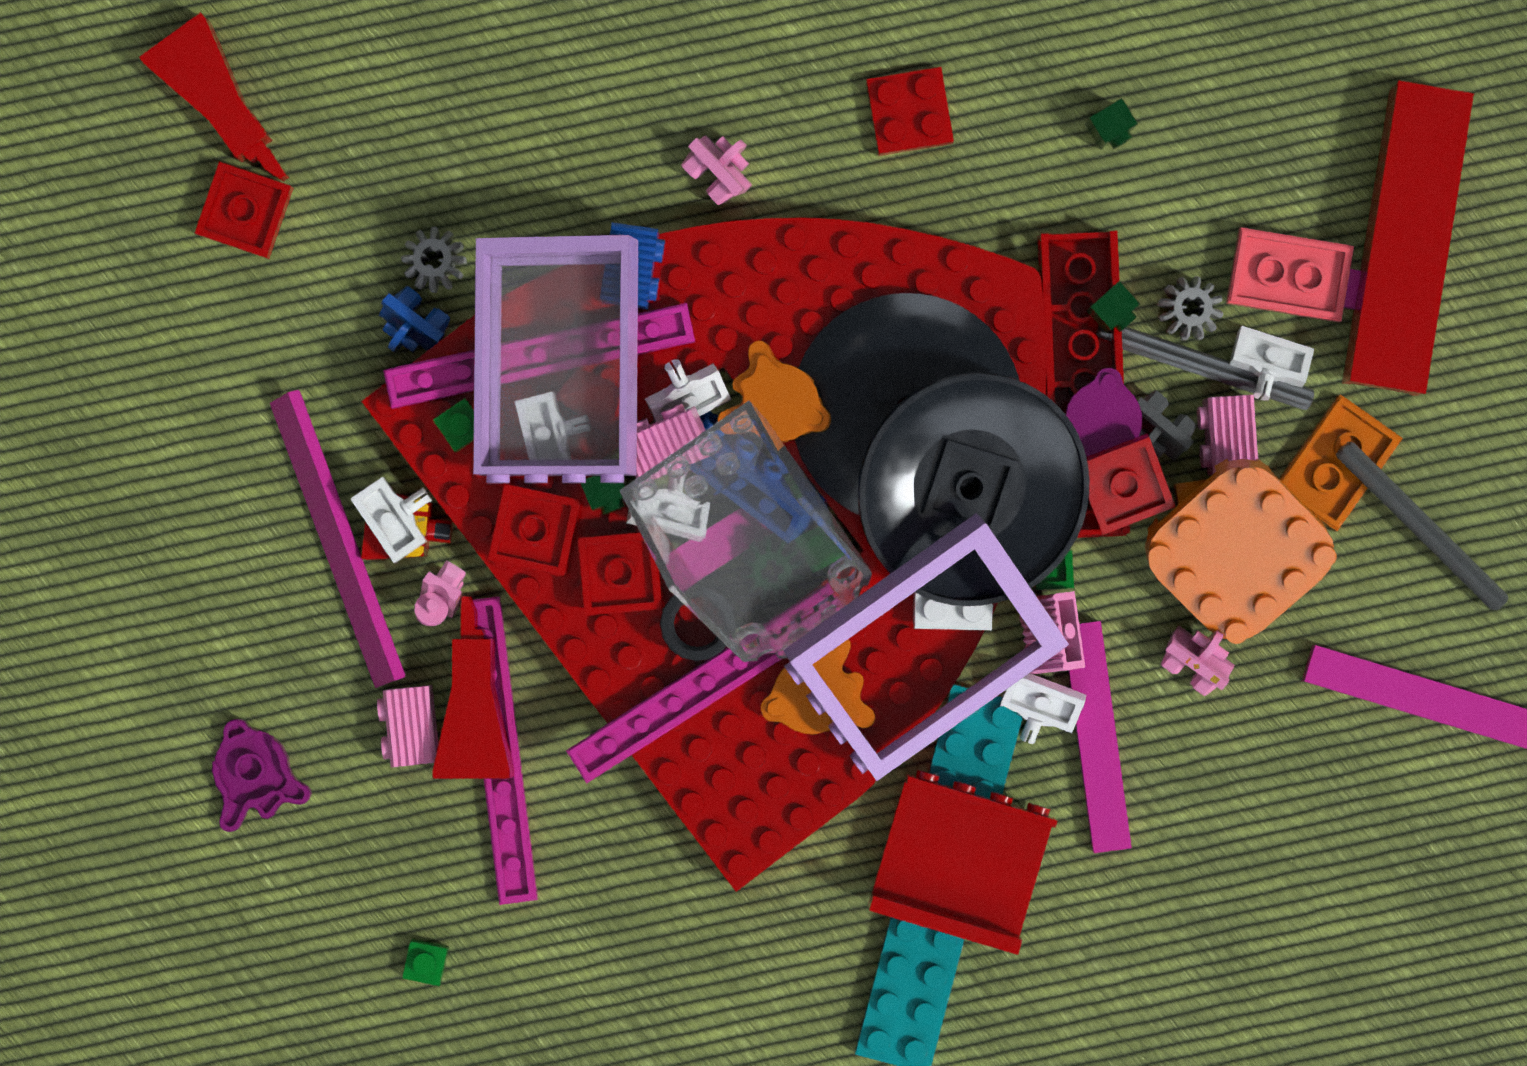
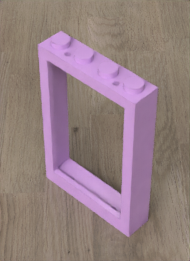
(885, 595)

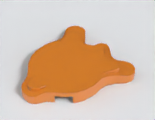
(781, 395)
(791, 706)

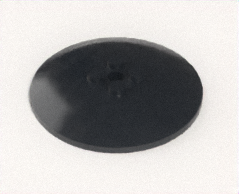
(875, 359)
(1026, 468)

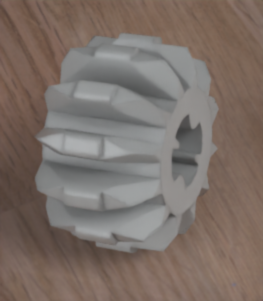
(428, 272)
(1194, 322)

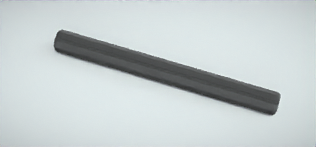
(1207, 366)
(1422, 526)

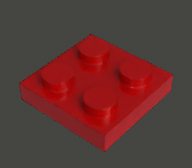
(909, 111)
(244, 210)
(1127, 484)
(534, 529)
(618, 574)

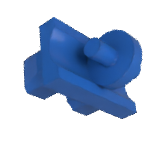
(408, 327)

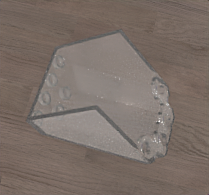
(745, 537)

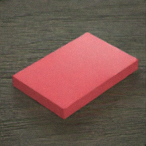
(1290, 274)

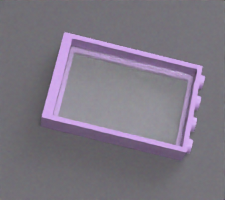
(556, 358)

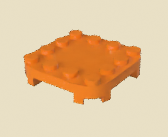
(1239, 550)

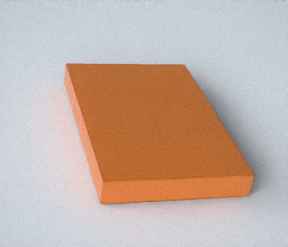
(1318, 474)

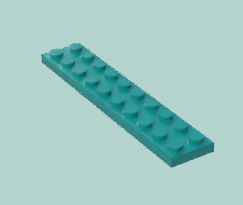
(915, 961)

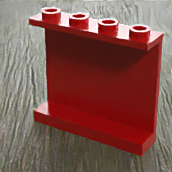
(961, 861)

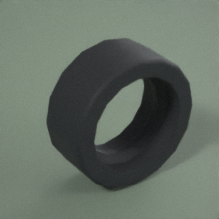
(678, 646)

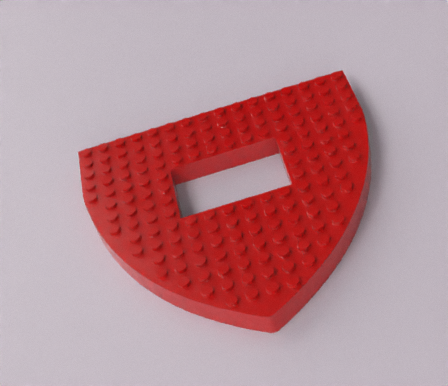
(728, 772)

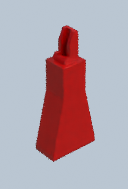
(200, 73)
(473, 729)

